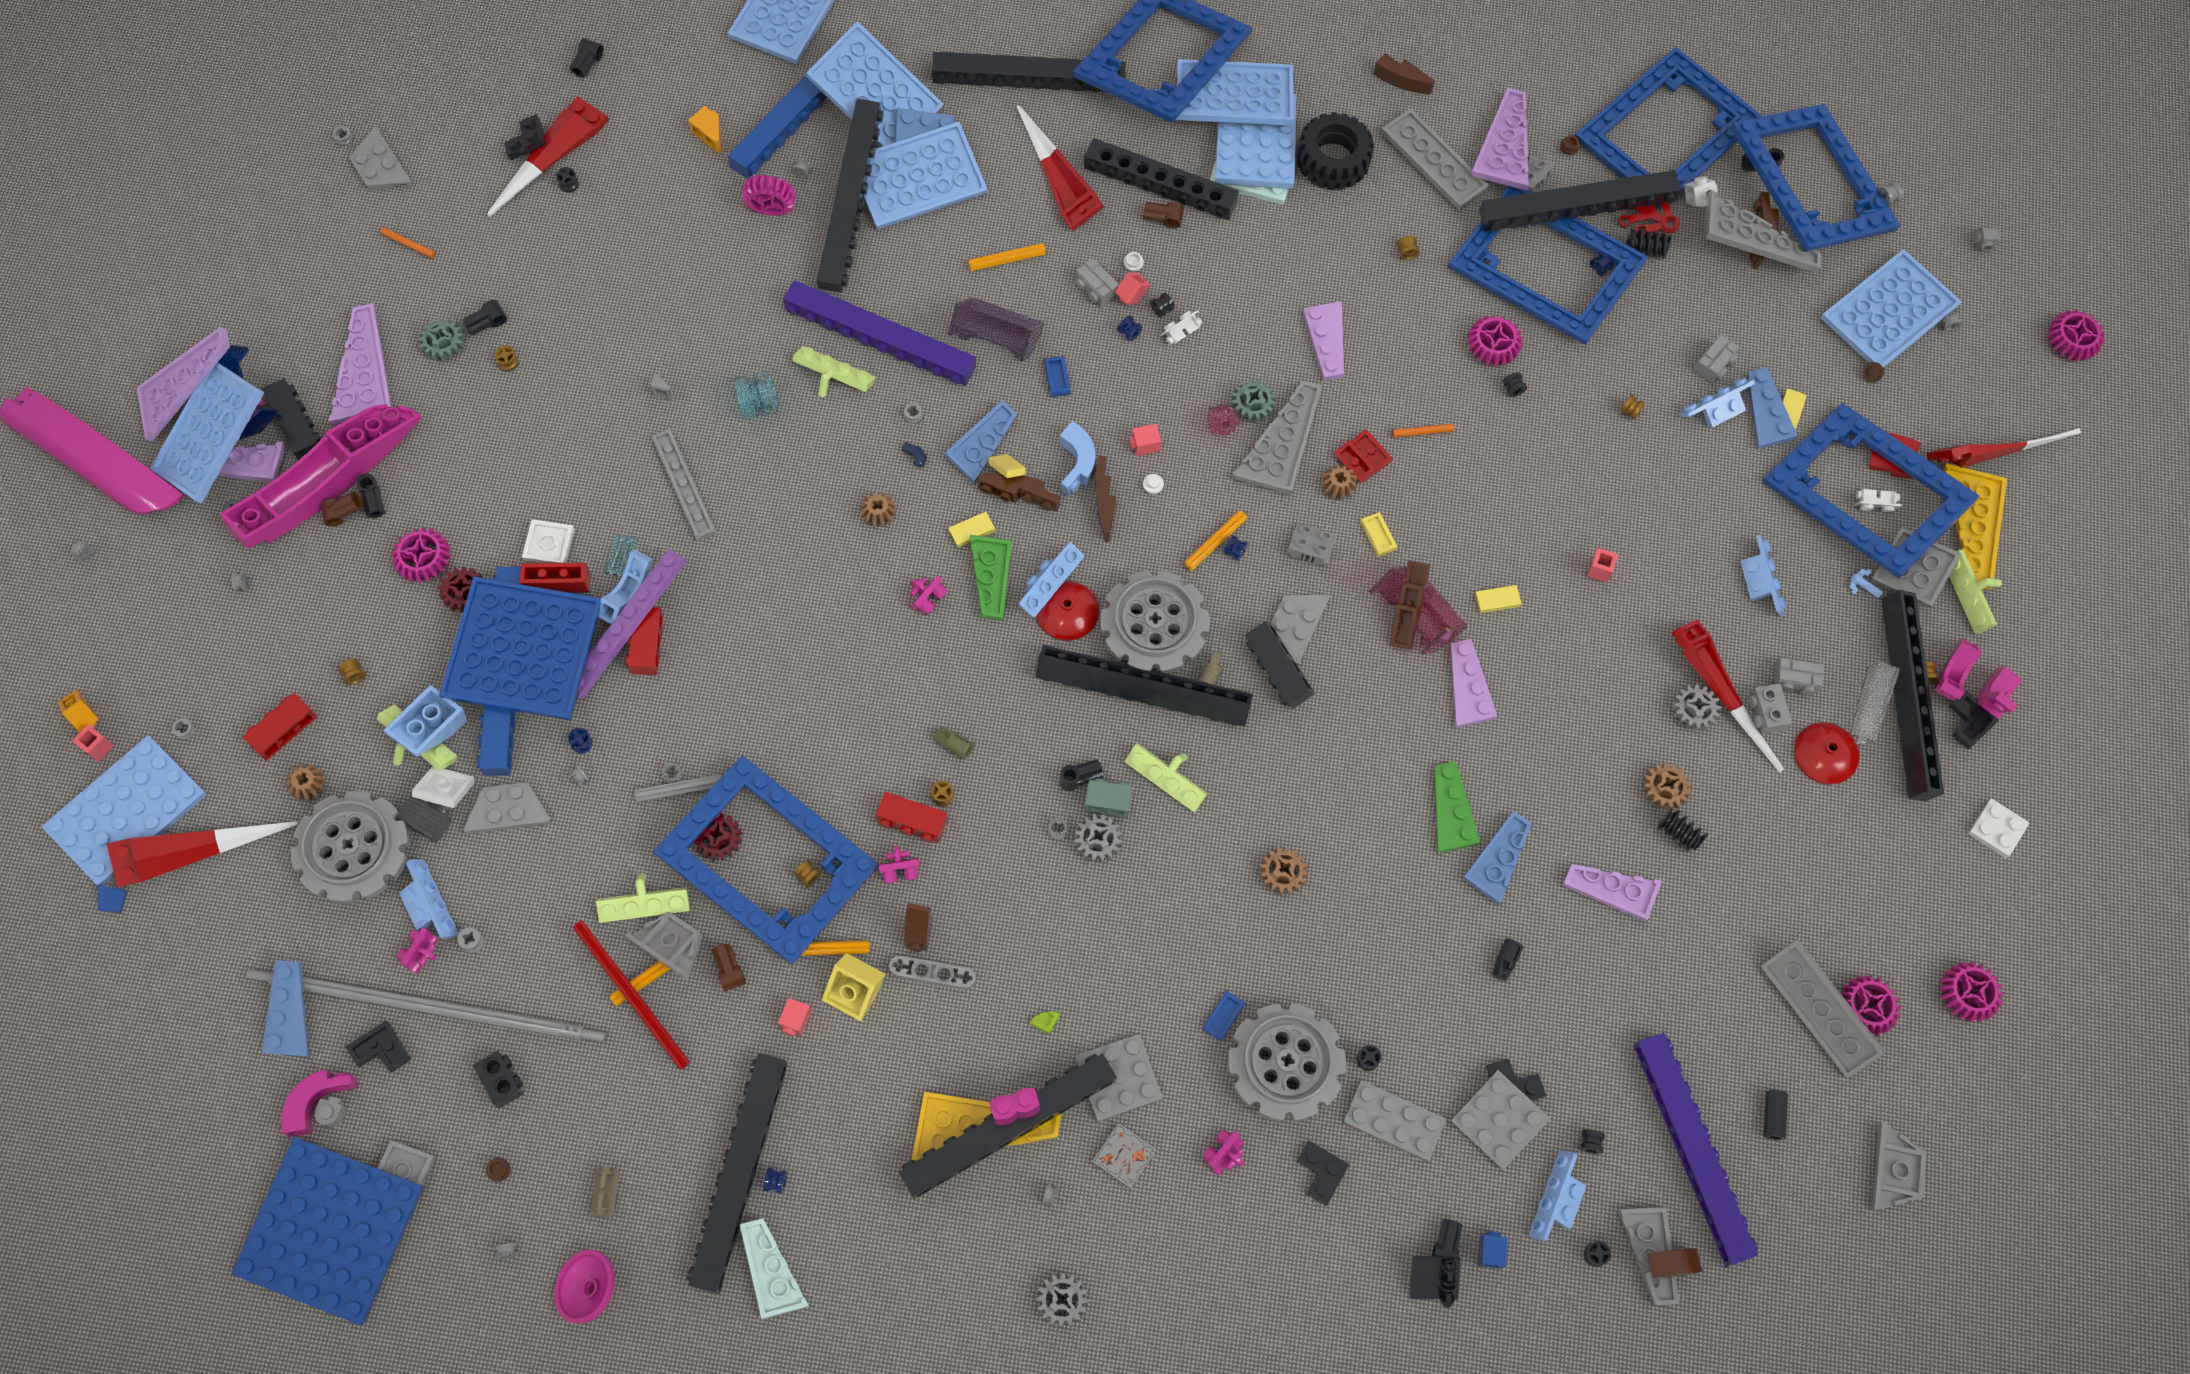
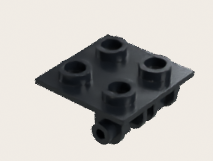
(1435, 1278)

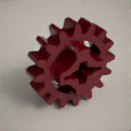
(457, 586)
(718, 827)

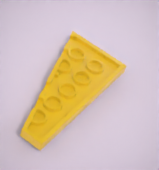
(1981, 523)
(949, 1115)

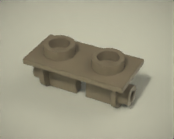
(604, 1192)

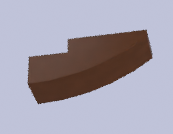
(1403, 75)
(1674, 1263)

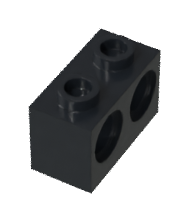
(494, 1082)

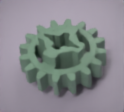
(442, 340)
(1253, 393)

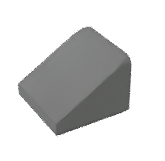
(661, 388)

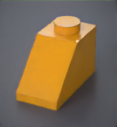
(707, 127)
(78, 711)

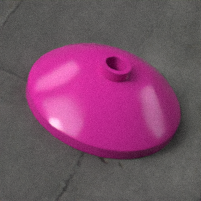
(584, 1287)

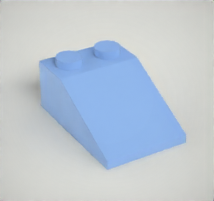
(426, 722)

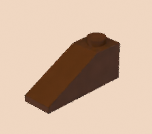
(917, 927)

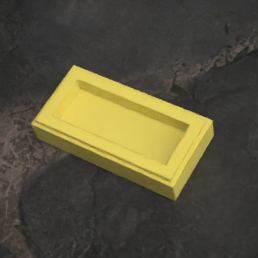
(1794, 404)
(1006, 465)
(977, 525)
(1378, 534)
(1498, 599)

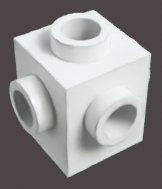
(1697, 191)

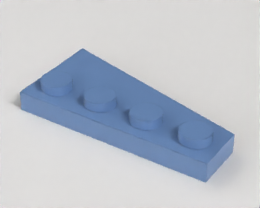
(1769, 413)
(973, 449)
(1496, 863)

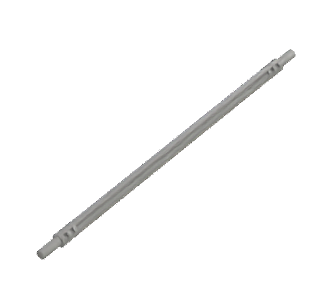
(440, 1007)

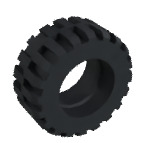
(1335, 130)

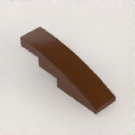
(1104, 502)
(1410, 605)

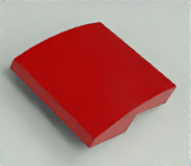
(1363, 456)
(1879, 463)

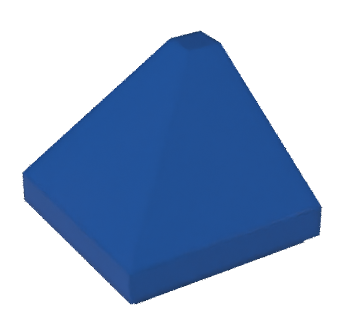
(111, 899)

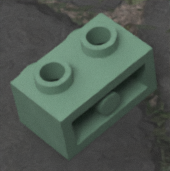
(1108, 798)

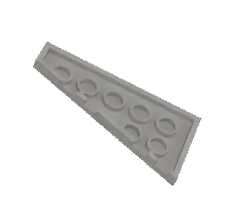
(1753, 234)
(1280, 449)

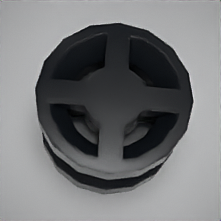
(567, 174)
(1162, 304)
(1514, 384)
(1371, 1054)
(1592, 1141)
(1602, 1254)

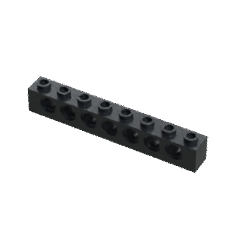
(1155, 171)

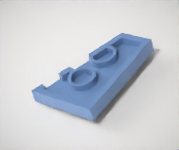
(914, 122)

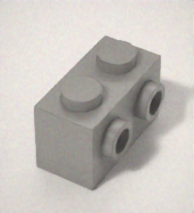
(1770, 709)

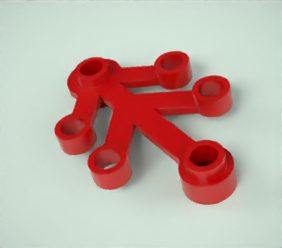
(1650, 213)

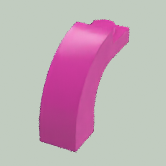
(1957, 669)
(1997, 691)
(299, 1105)

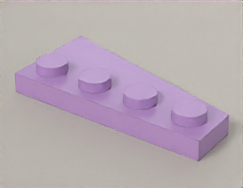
(1326, 334)
(254, 463)
(1471, 693)
(1622, 892)

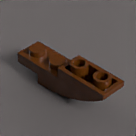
(1764, 211)
(1021, 486)

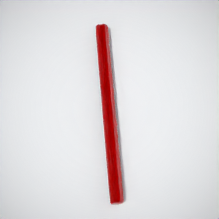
(631, 995)

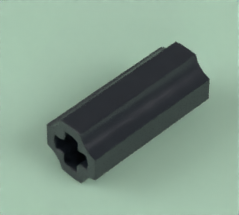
(1776, 1115)

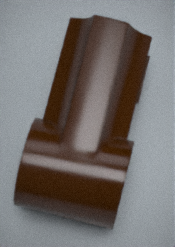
(1168, 214)
(337, 509)
(729, 971)

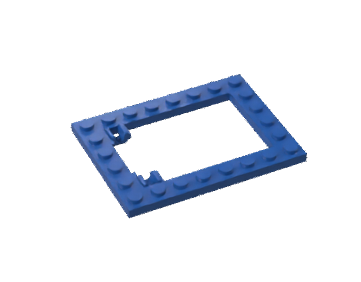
(1101, 67)
(1684, 71)
(1809, 231)
(1473, 253)
(1843, 421)
(799, 933)

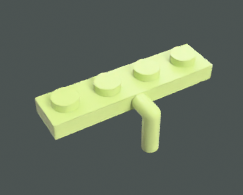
(833, 369)
(1971, 595)
(438, 756)
(1166, 776)
(643, 903)

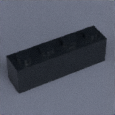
(291, 417)
(1279, 665)

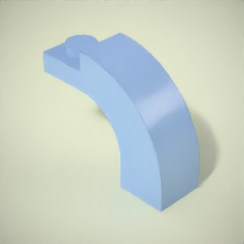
(1078, 443)
(634, 575)

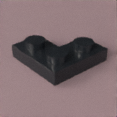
(531, 138)
(1976, 719)
(381, 1042)
(1530, 1086)
(1328, 1170)

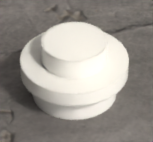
(1133, 261)
(1153, 484)

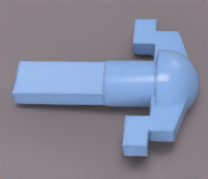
(1857, 578)

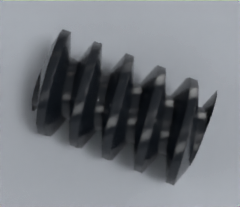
(1649, 243)
(1682, 830)

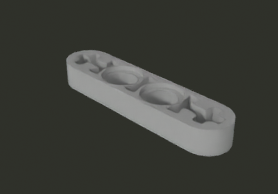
(933, 969)

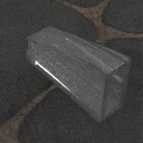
(1873, 702)

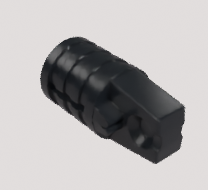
(1507, 959)

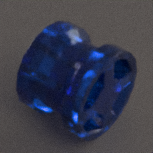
(1602, 264)
(1130, 328)
(1235, 548)
(577, 736)
(775, 1180)

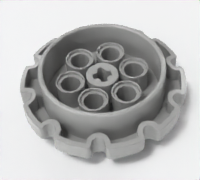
(1166, 588)
(315, 840)
(1276, 1098)

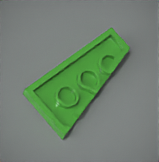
(991, 571)
(1452, 810)

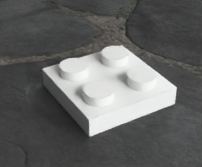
(548, 542)
(443, 787)
(1998, 828)

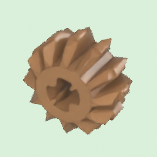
(1339, 474)
(872, 506)
(311, 776)

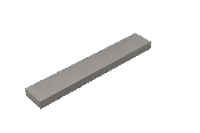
(683, 485)

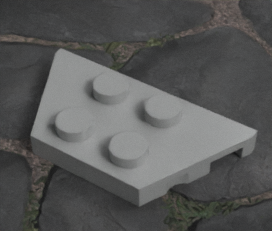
(378, 164)
(1297, 621)
(506, 808)
(669, 942)
(1898, 1170)

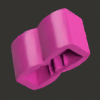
(1020, 1105)

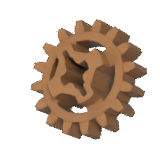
(1666, 795)
(1280, 863)

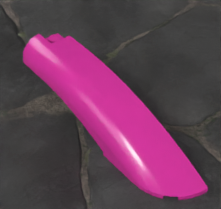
(87, 453)
(320, 474)

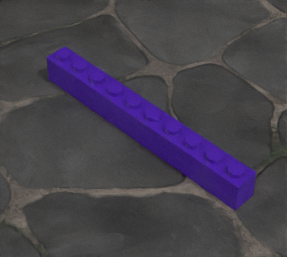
(879, 333)
(1695, 1150)

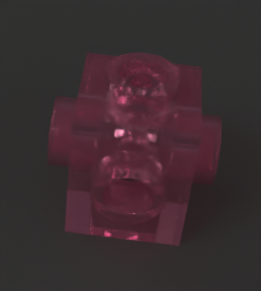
(1222, 419)

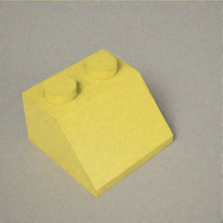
(853, 986)

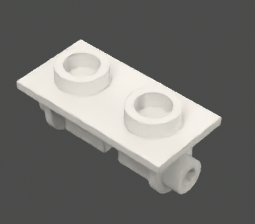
(1188, 322)
(1869, 500)

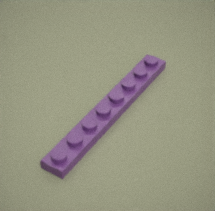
(630, 618)

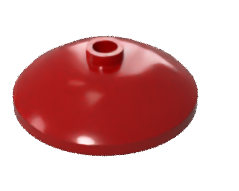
(1072, 621)
(1820, 762)

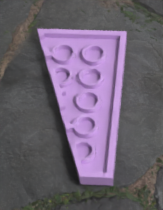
(1505, 149)
(171, 386)

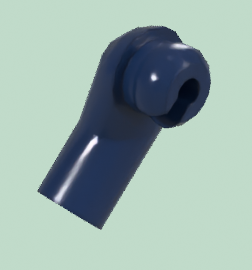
(917, 452)

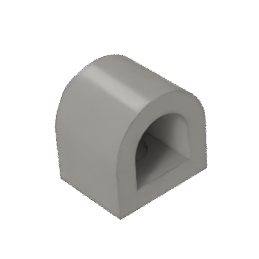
(1986, 238)
(330, 1112)

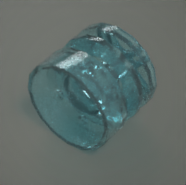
(755, 395)

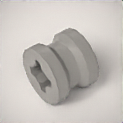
(1892, 193)
(474, 944)

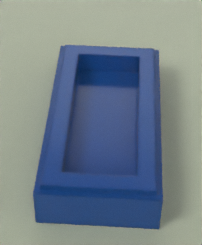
(1057, 376)
(1223, 1016)

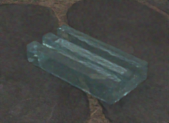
(616, 572)

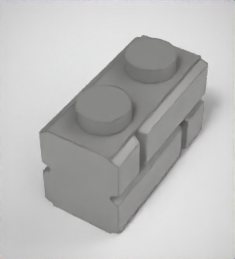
(1096, 282)
(1716, 358)
(1798, 675)

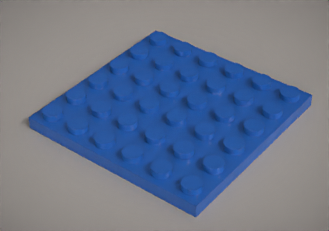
(521, 648)
(327, 1231)

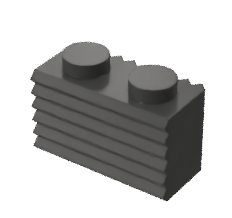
(424, 818)

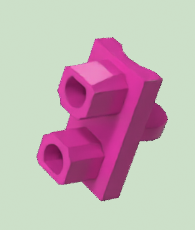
(934, 588)
(889, 869)
(420, 951)
(1227, 1155)

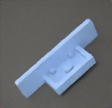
(1720, 406)
(1760, 576)
(1049, 579)
(425, 902)
(1559, 1199)

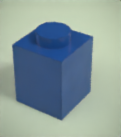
(1492, 1250)

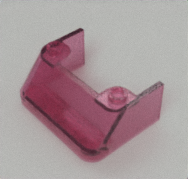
(1437, 619)

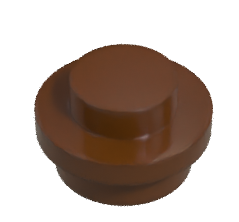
(1570, 145)
(1873, 372)
(498, 1169)

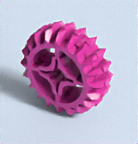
(768, 195)
(2076, 335)
(1482, 338)
(415, 549)
(1858, 987)
(1983, 1009)

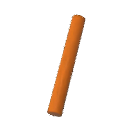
(407, 242)
(1423, 430)

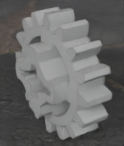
(1699, 705)
(1102, 846)
(1069, 1292)

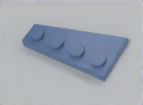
(285, 1020)

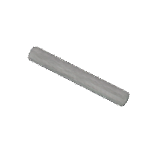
(675, 788)

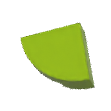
(1045, 1021)

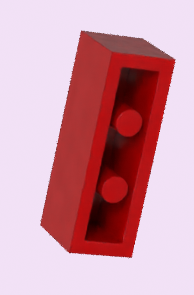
(557, 576)
(646, 644)
(279, 726)
(911, 817)

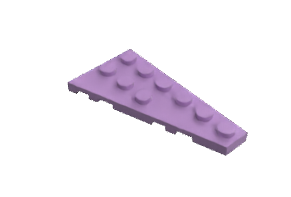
(362, 371)

